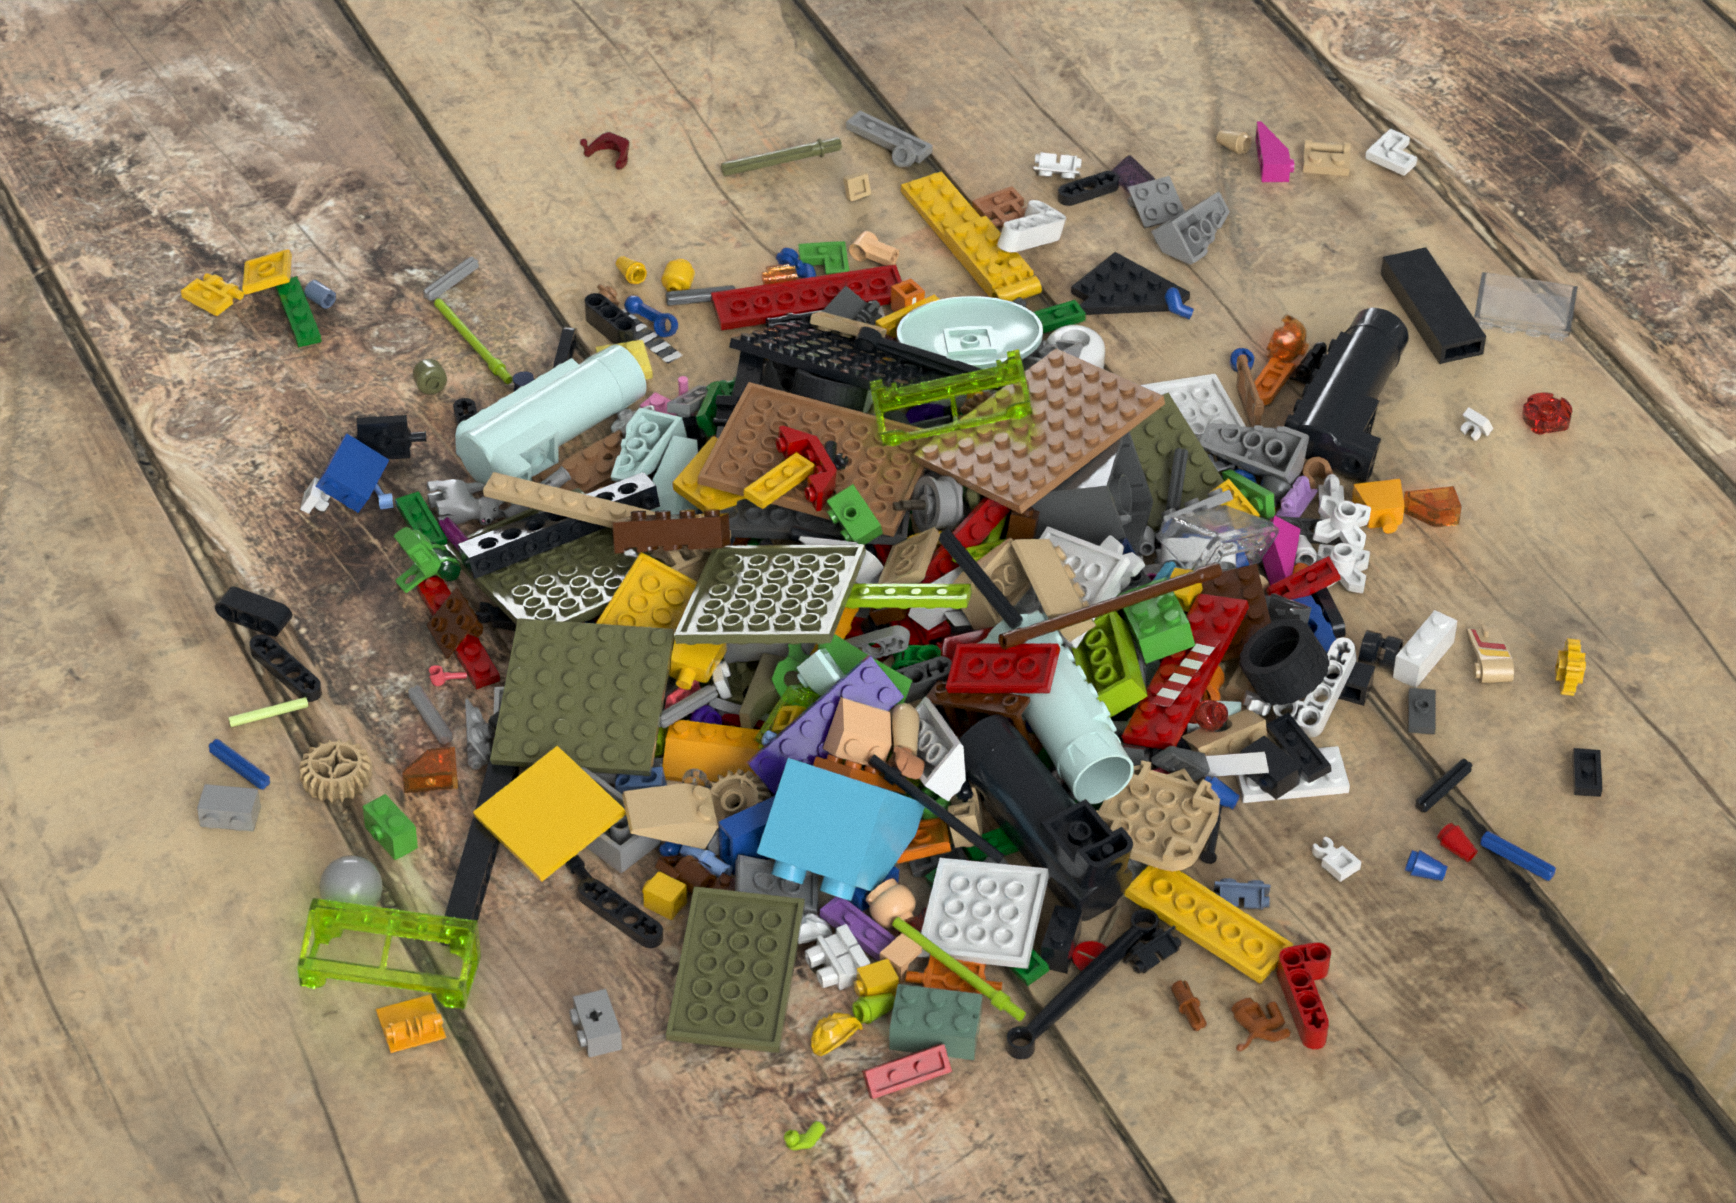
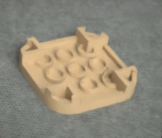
(1163, 817)

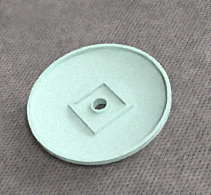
(972, 329)

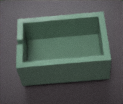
(935, 1016)

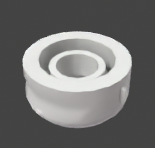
(1093, 345)

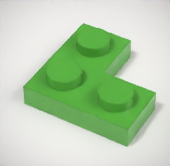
(830, 254)

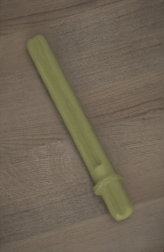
(781, 156)

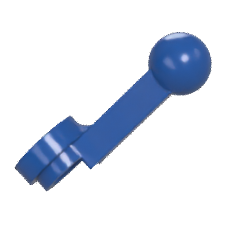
(635, 305)

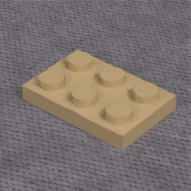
(910, 559)

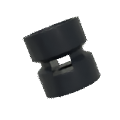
(1371, 649)

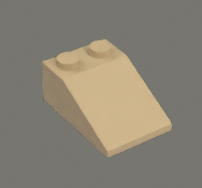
(1007, 574)
(672, 814)

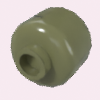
(429, 376)

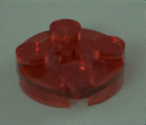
(1558, 414)

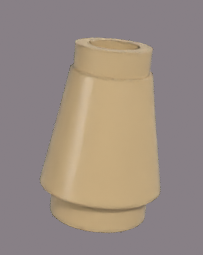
(1236, 141)

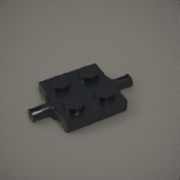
(388, 435)

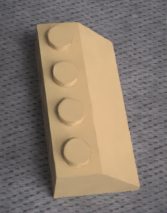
(1053, 581)

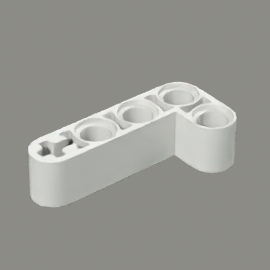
(1037, 227)
(1331, 688)

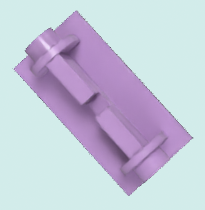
(1297, 498)

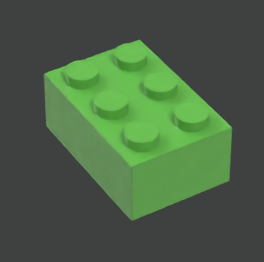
(1158, 625)

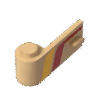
(1494, 658)

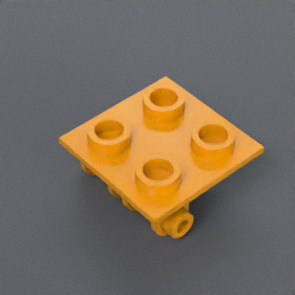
(411, 1023)

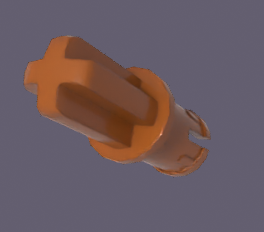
(1188, 1004)

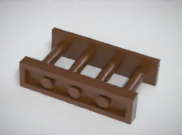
(991, 703)

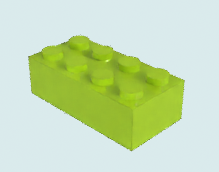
(1111, 663)

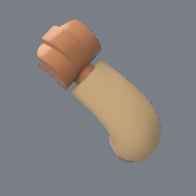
(905, 740)

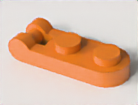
(1273, 379)

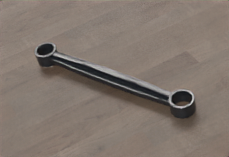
(871, 340)
(1081, 984)

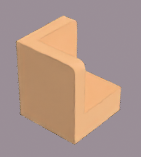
(900, 954)

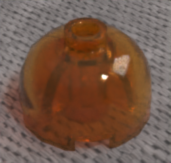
(1288, 341)

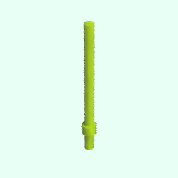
(495, 365)
(998, 998)

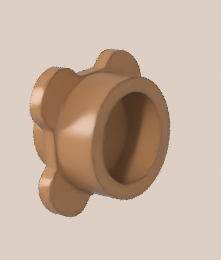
(609, 293)

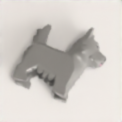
(460, 505)

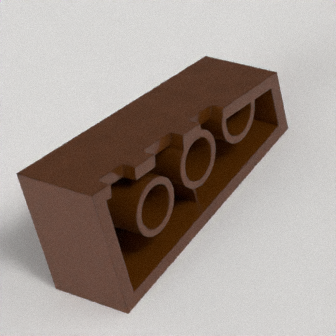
(672, 531)

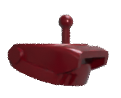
(609, 141)

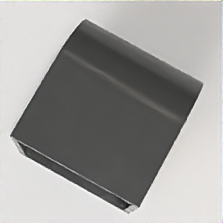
(1096, 496)

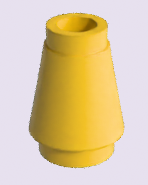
(632, 270)

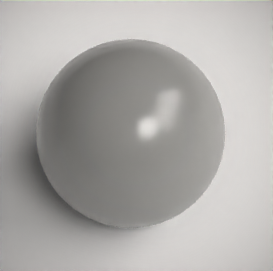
(351, 881)

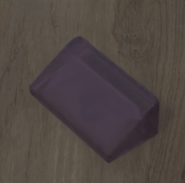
(1131, 173)

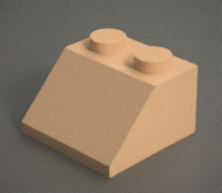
(859, 732)

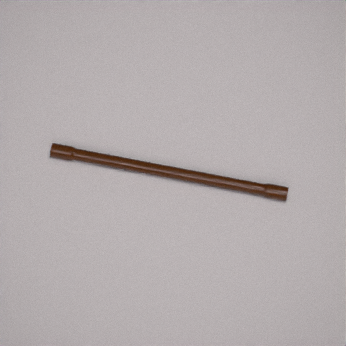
(1021, 635)

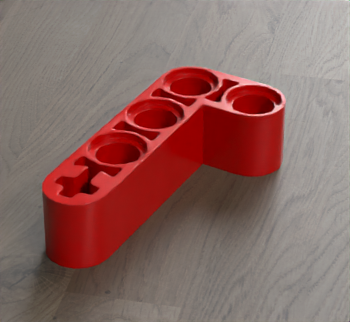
(1296, 973)

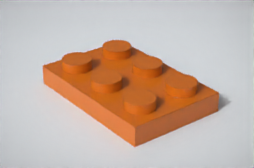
(854, 771)

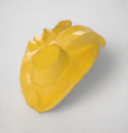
(833, 1032)

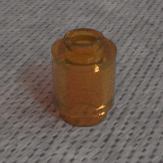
(779, 273)

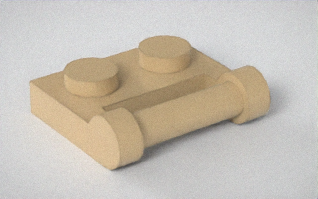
(1326, 163)

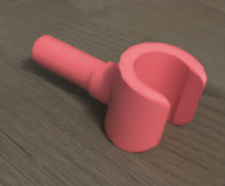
(438, 677)

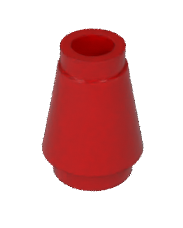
(1457, 842)

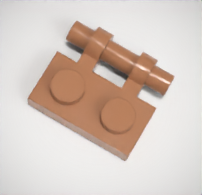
(998, 203)

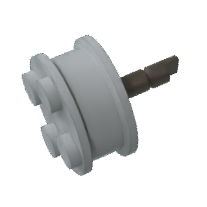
(935, 503)

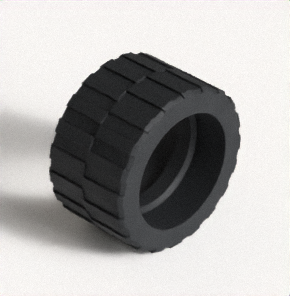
(828, 390)
(1284, 661)

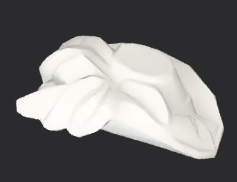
(813, 927)

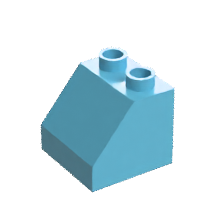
(836, 829)

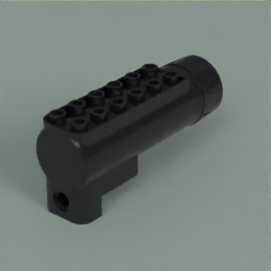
(1343, 393)
(1043, 821)

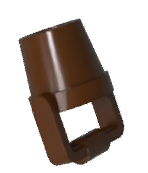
(686, 870)

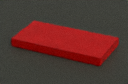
(996, 670)

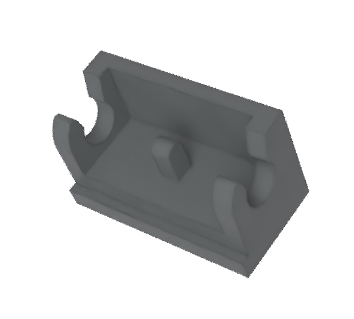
(1284, 608)

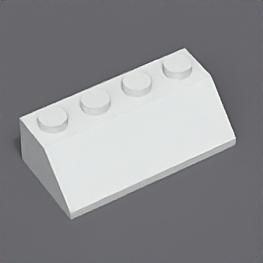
(940, 752)

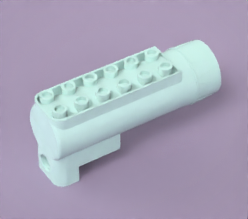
(526, 428)
(1074, 725)

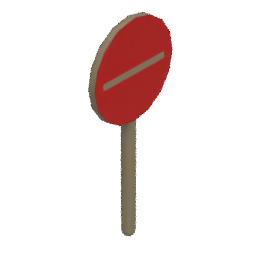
(1088, 950)

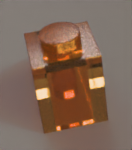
(1434, 506)
(432, 771)

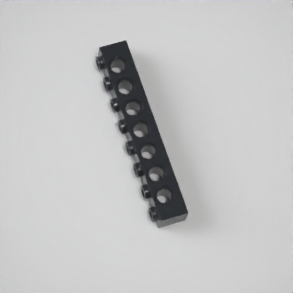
(548, 530)

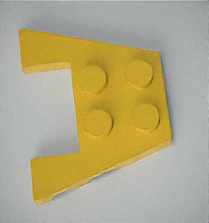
(699, 495)

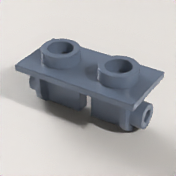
(1251, 892)

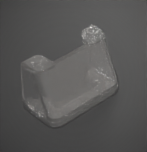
(1216, 533)

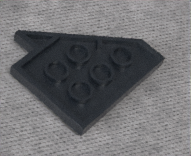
(1123, 287)

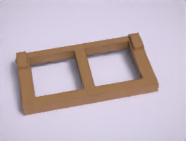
(1251, 394)

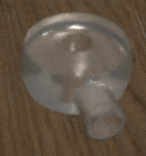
(696, 777)

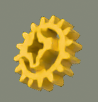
(1570, 667)

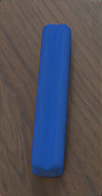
(239, 764)
(1518, 856)

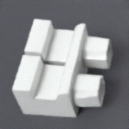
(840, 956)

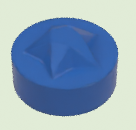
(1241, 351)

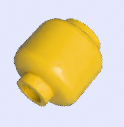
(678, 275)

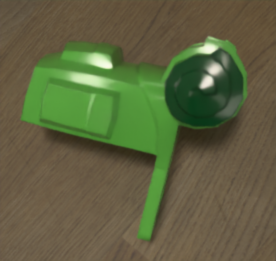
(427, 557)

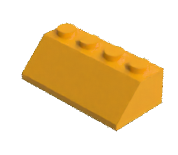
(707, 748)

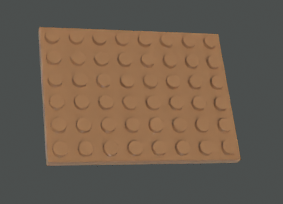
(1073, 420)
(749, 451)

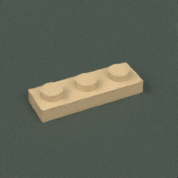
(846, 326)

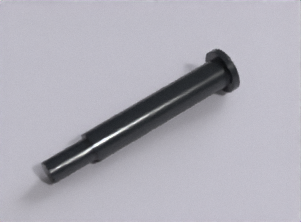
(1208, 855)

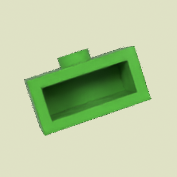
(854, 516)
(390, 827)

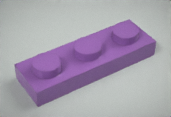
(867, 932)

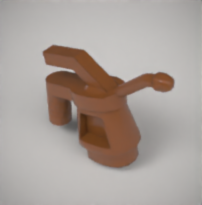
(1253, 1019)

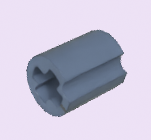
(320, 294)

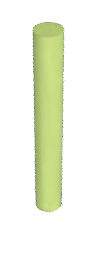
(268, 712)

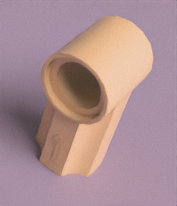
(868, 247)

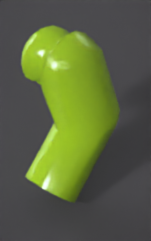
(804, 1141)

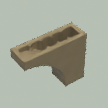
(762, 693)

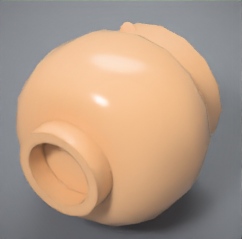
(889, 902)

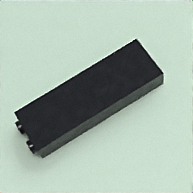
(1433, 305)

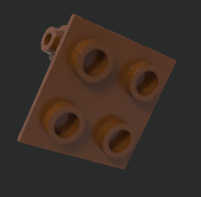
(453, 623)

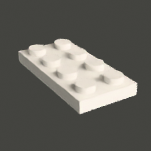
(1331, 783)

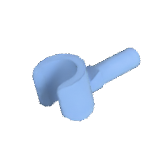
(385, 500)

